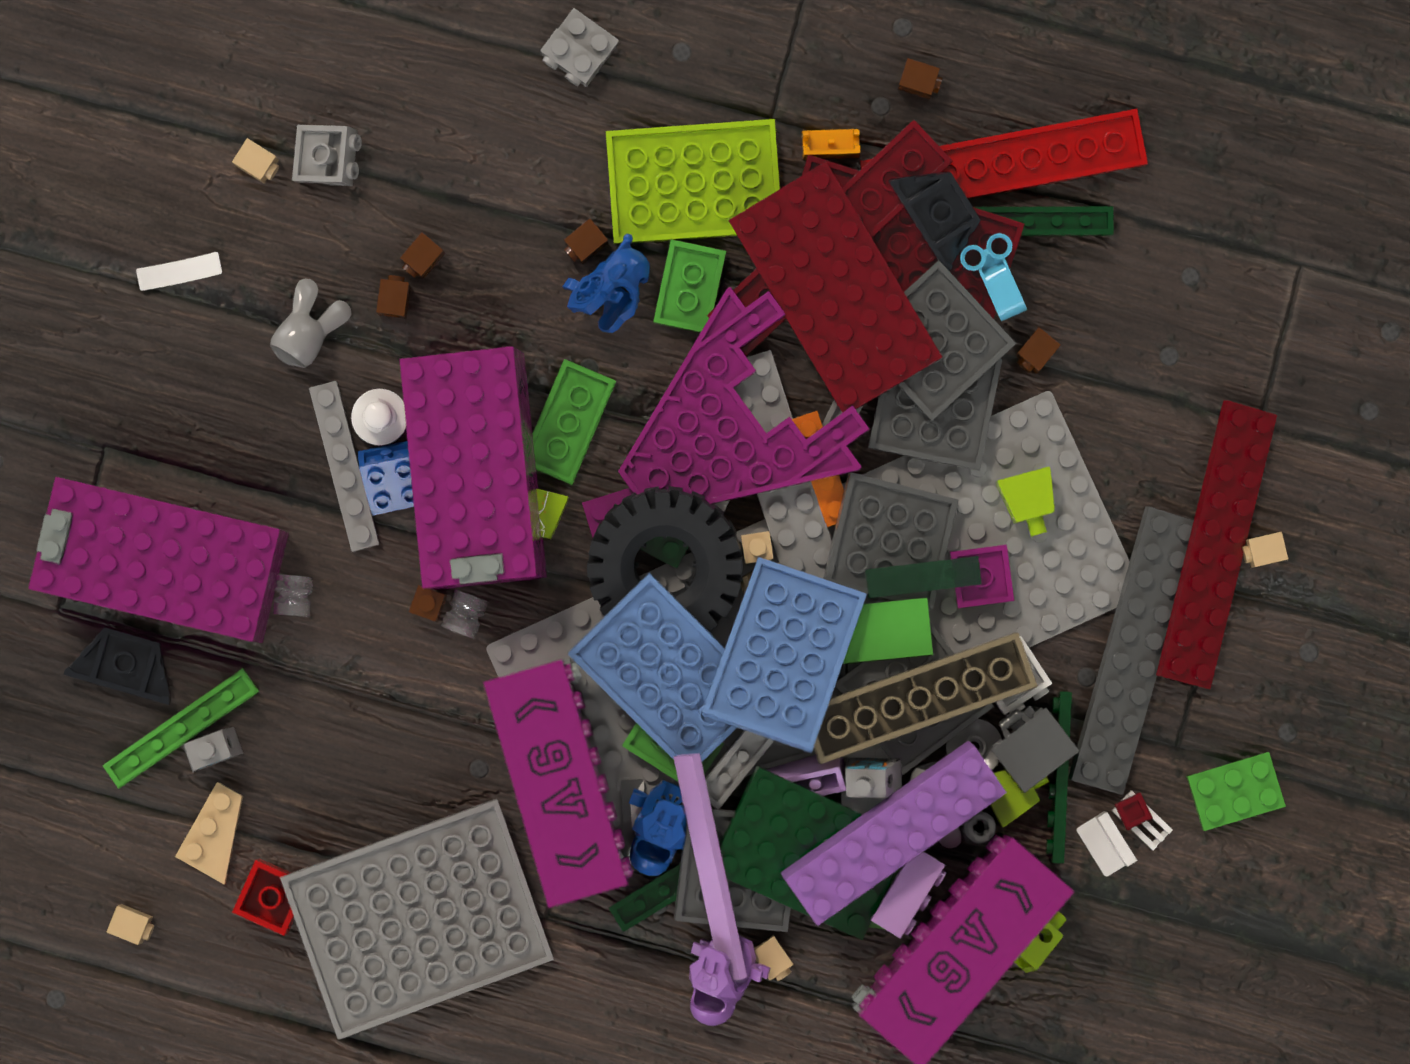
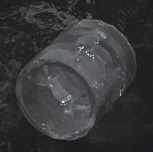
(293, 595)
(464, 614)

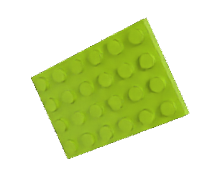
(688, 178)

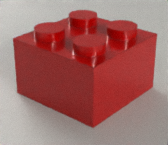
(265, 899)

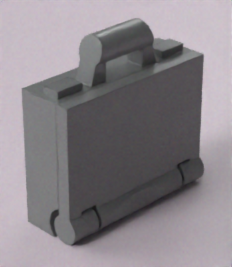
(1033, 748)

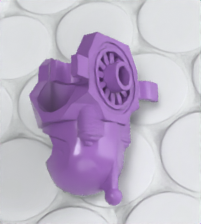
(714, 989)

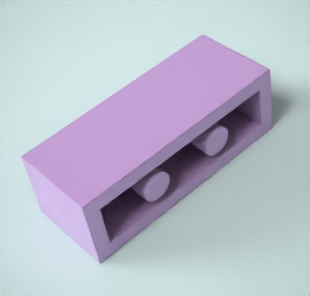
(820, 778)
(908, 894)

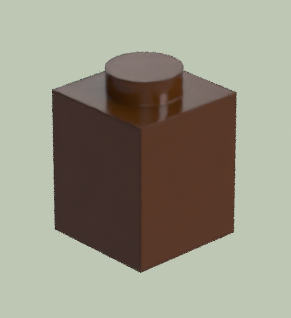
(920, 79)
(585, 242)
(421, 256)
(393, 297)
(1037, 351)
(428, 603)

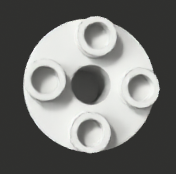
(379, 417)

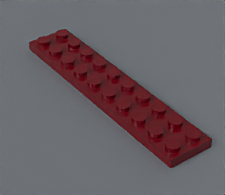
(872, 197)
(1216, 544)

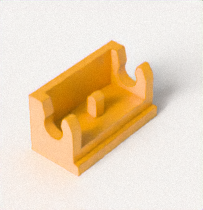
(831, 143)

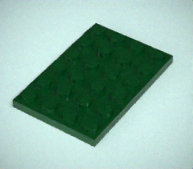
(777, 827)

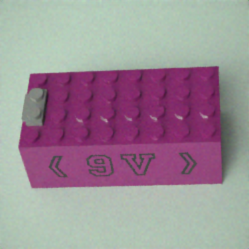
(473, 468)
(158, 560)
(558, 781)
(961, 949)

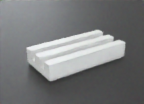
(1159, 836)

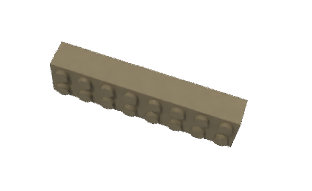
(923, 696)

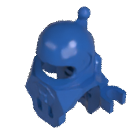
(622, 268)
(657, 829)

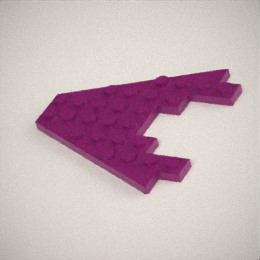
(711, 440)

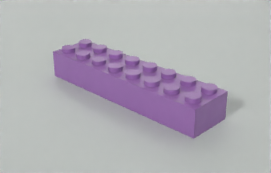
(893, 832)

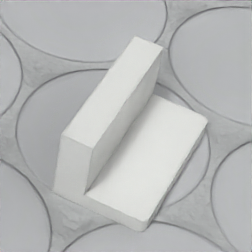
(1106, 844)

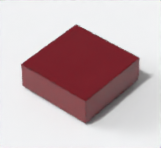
(1133, 811)

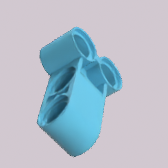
(997, 278)

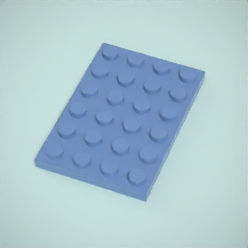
(784, 654)
(657, 668)

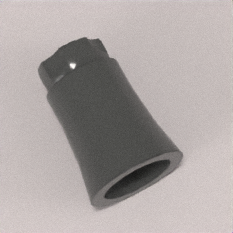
(976, 838)

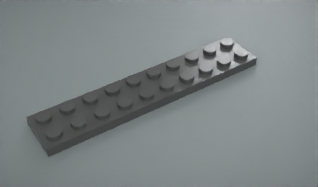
(1132, 653)

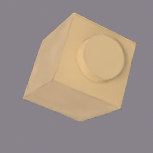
(256, 161)
(756, 546)
(1265, 550)
(131, 925)
(774, 956)

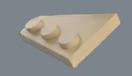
(212, 834)

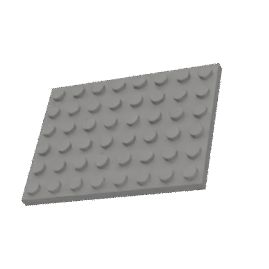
(417, 918)

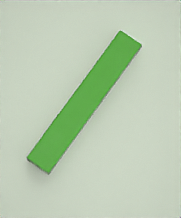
(181, 728)

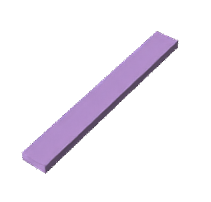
(709, 861)

